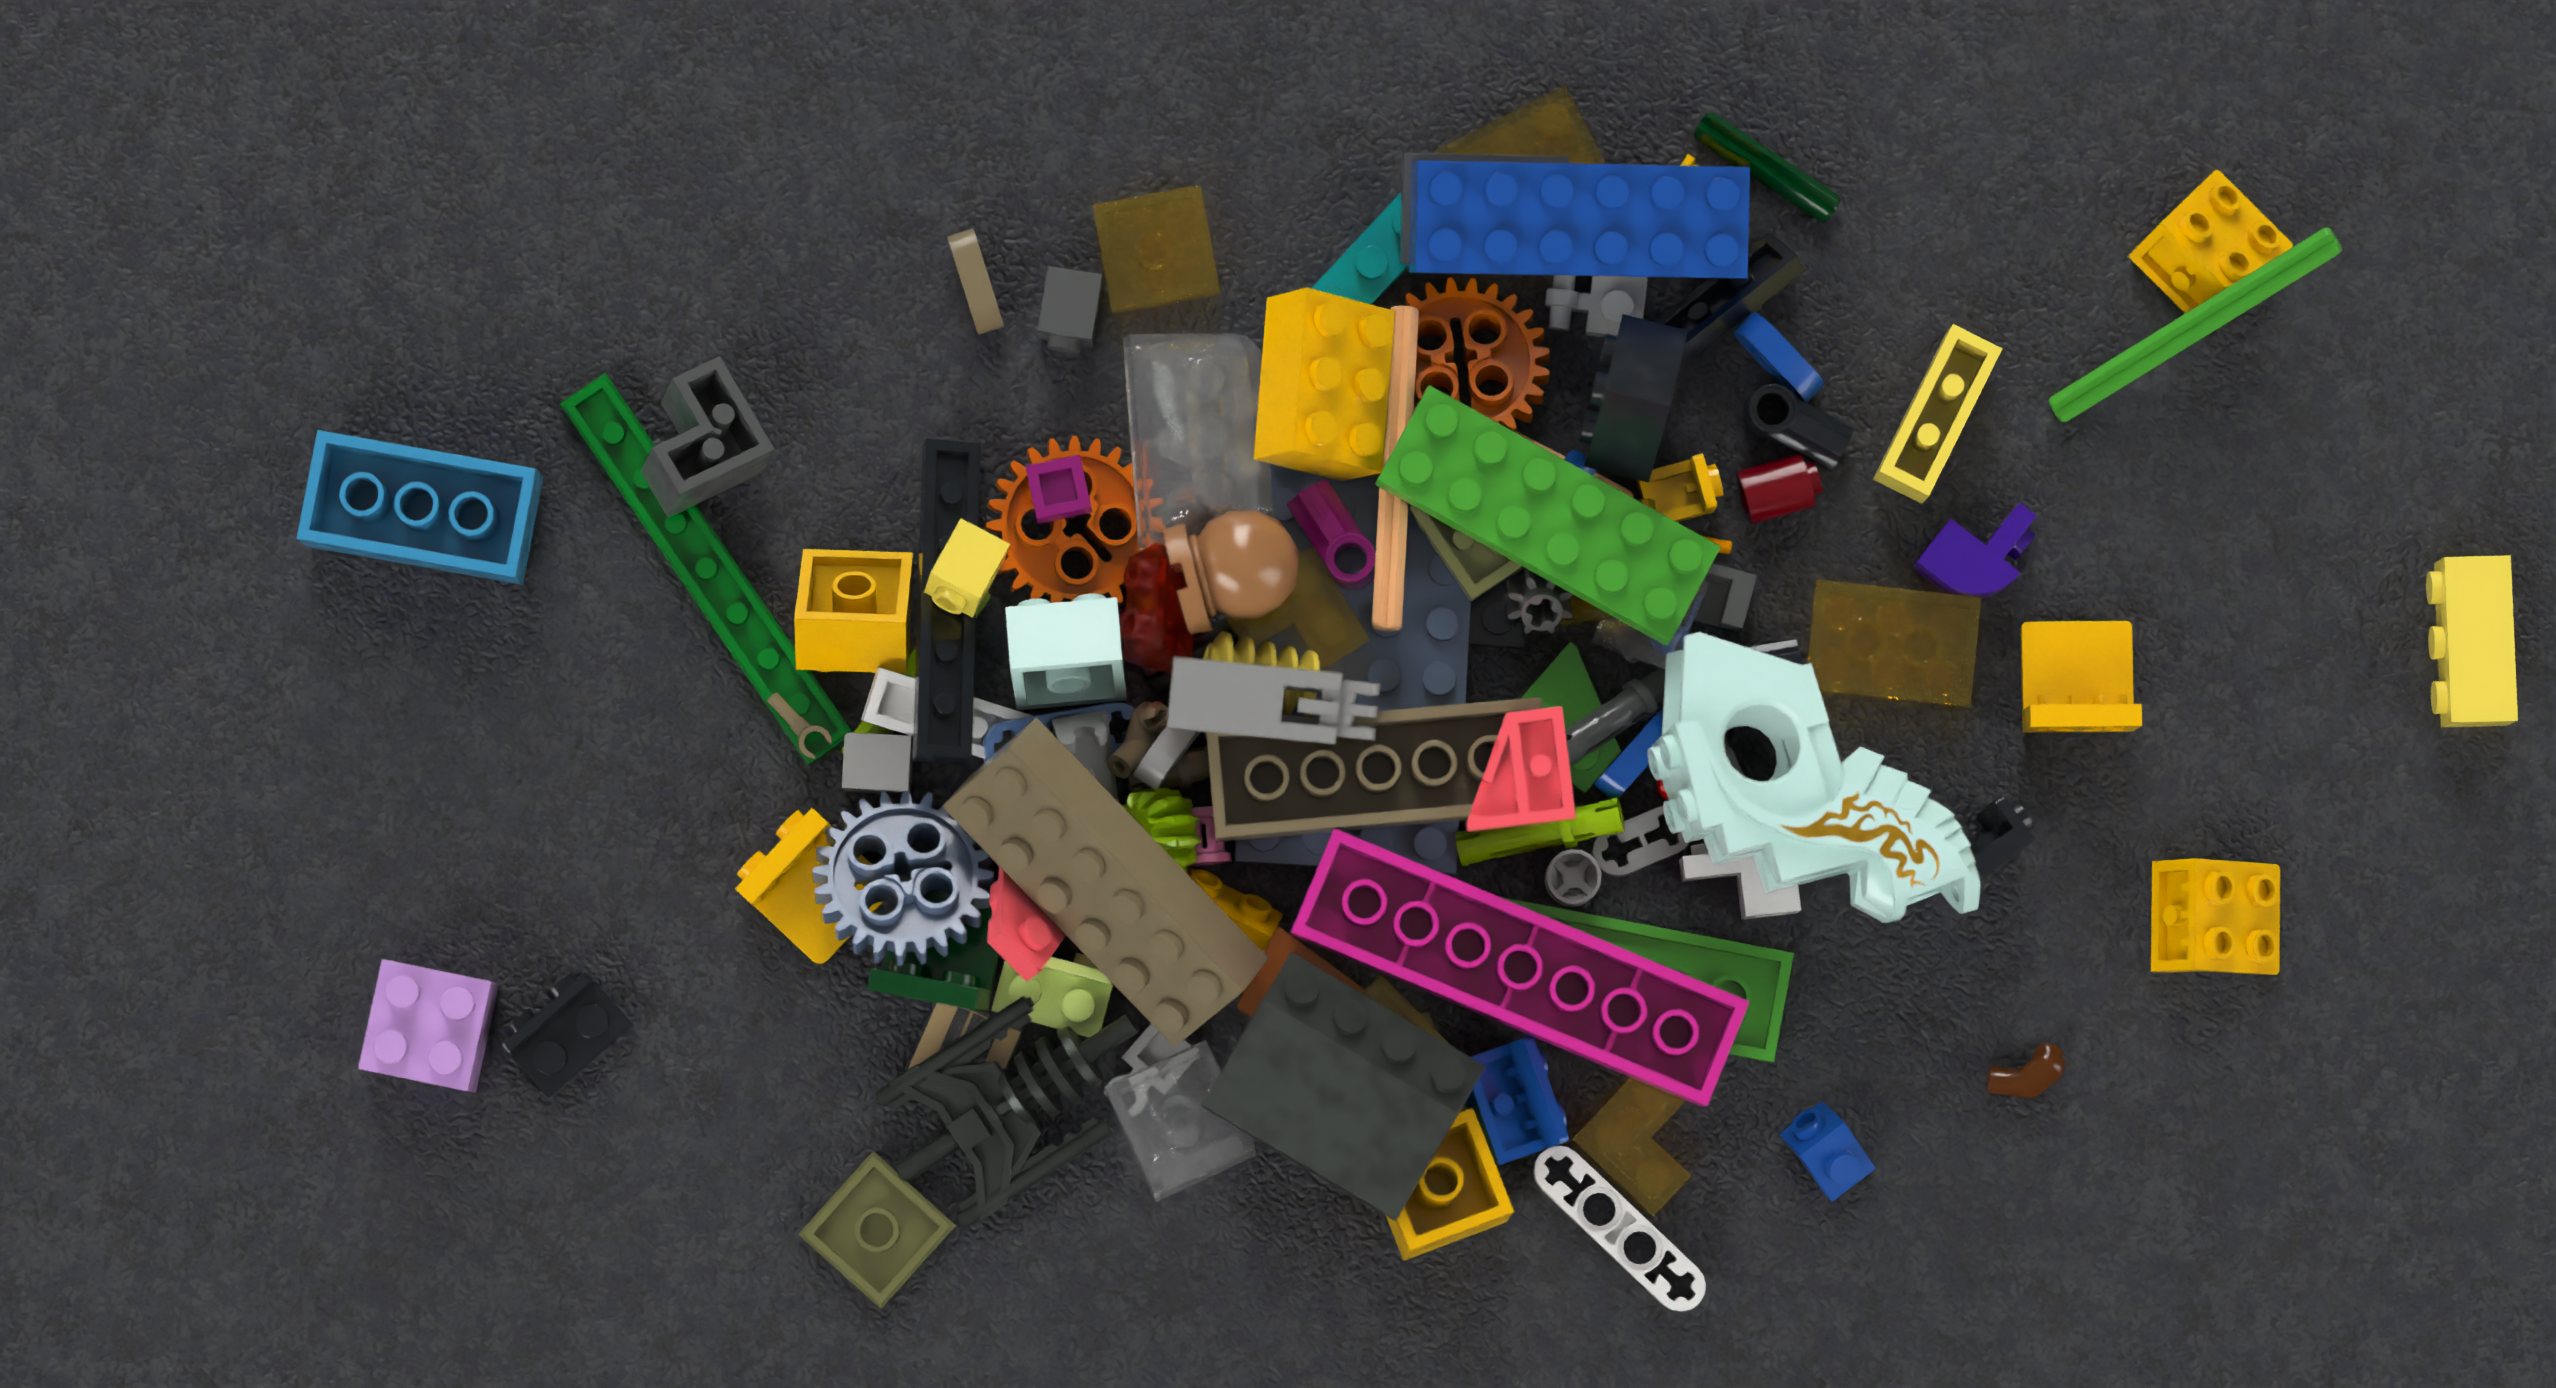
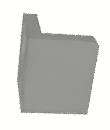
(877, 763)

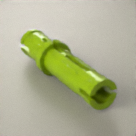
(1590, 822)

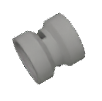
(1576, 870)

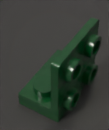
(957, 980)

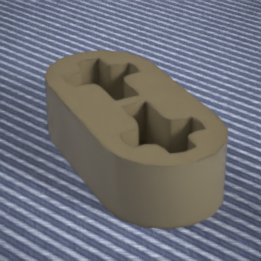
(975, 281)

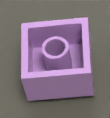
(428, 1026)

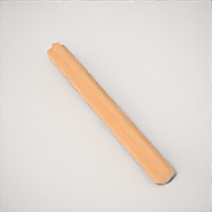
(1393, 511)

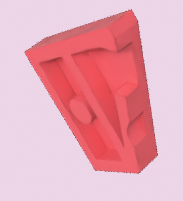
(1525, 774)
(1020, 928)

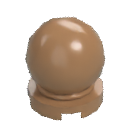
(1234, 567)

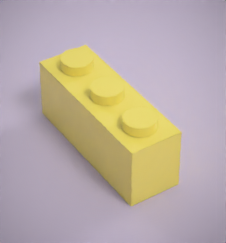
(1937, 413)
(2473, 641)

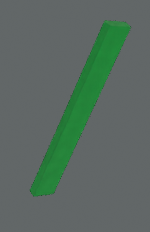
(705, 568)

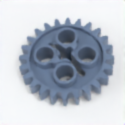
(914, 921)

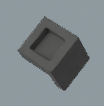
(1726, 598)

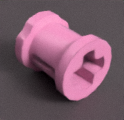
(1215, 851)

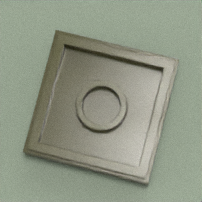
(877, 1230)

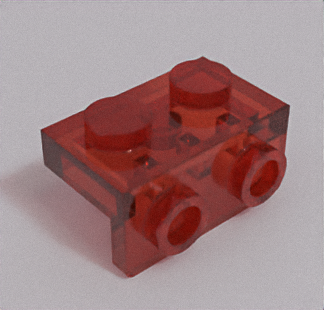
(1154, 618)

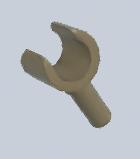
(797, 723)

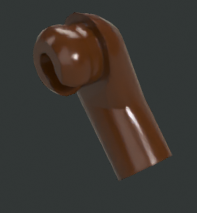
(2033, 1078)

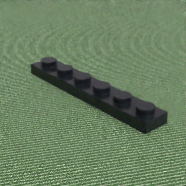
(944, 639)

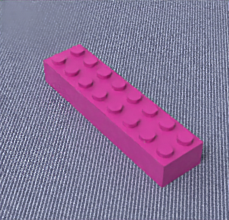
(1519, 968)

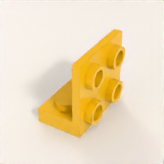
(2208, 243)
(2078, 677)
(2215, 916)

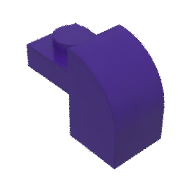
(1966, 566)

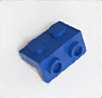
(1517, 1102)

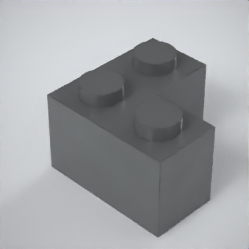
(716, 441)

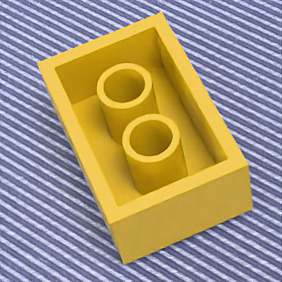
(1324, 384)

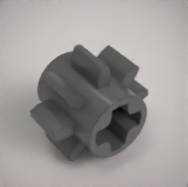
(1537, 602)

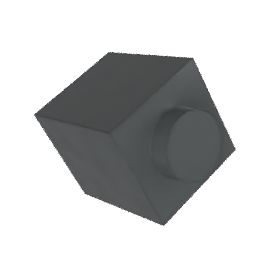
(1070, 309)

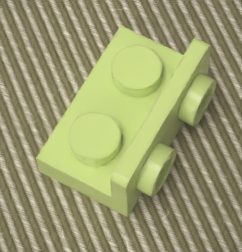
(1062, 992)

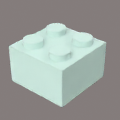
(1066, 652)

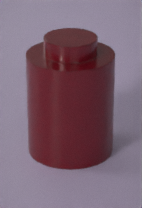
(1778, 488)

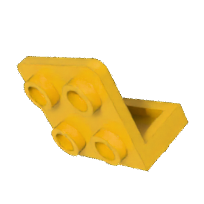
(784, 886)

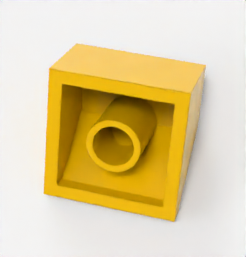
(853, 611)

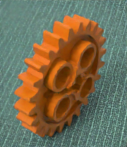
(1509, 359)
(1039, 561)

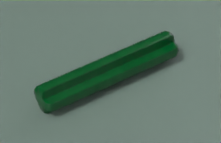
(1767, 167)

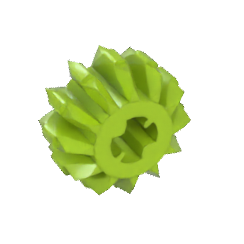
(1168, 821)

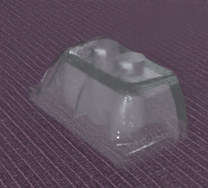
(1193, 430)

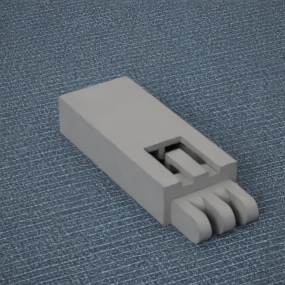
(1249, 701)

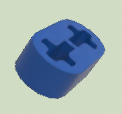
(1778, 357)
(1630, 761)

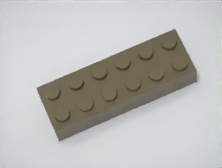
(1413, 773)
(1105, 882)

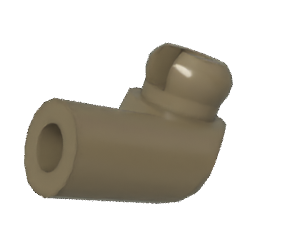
(1144, 728)

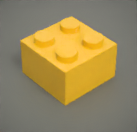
(1455, 1194)

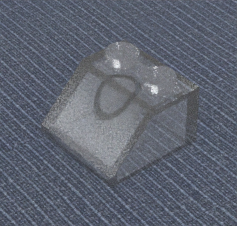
(1169, 1129)

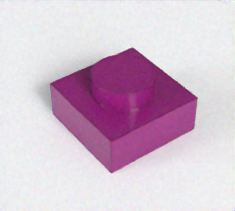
(1058, 489)

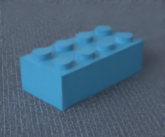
(420, 507)

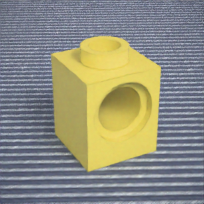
(966, 569)

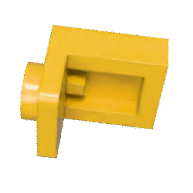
(1684, 488)

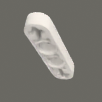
(1624, 1222)

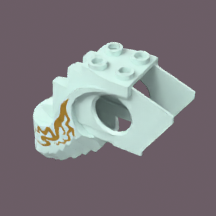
(1814, 811)

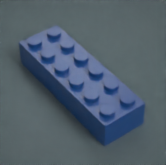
(1579, 219)

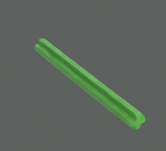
(2195, 324)

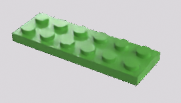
(1547, 515)
(1734, 967)

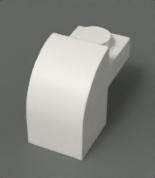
(1752, 896)

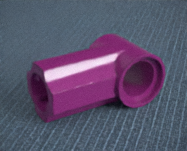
(1332, 532)

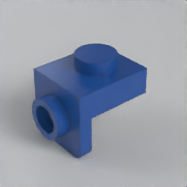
(1827, 1150)

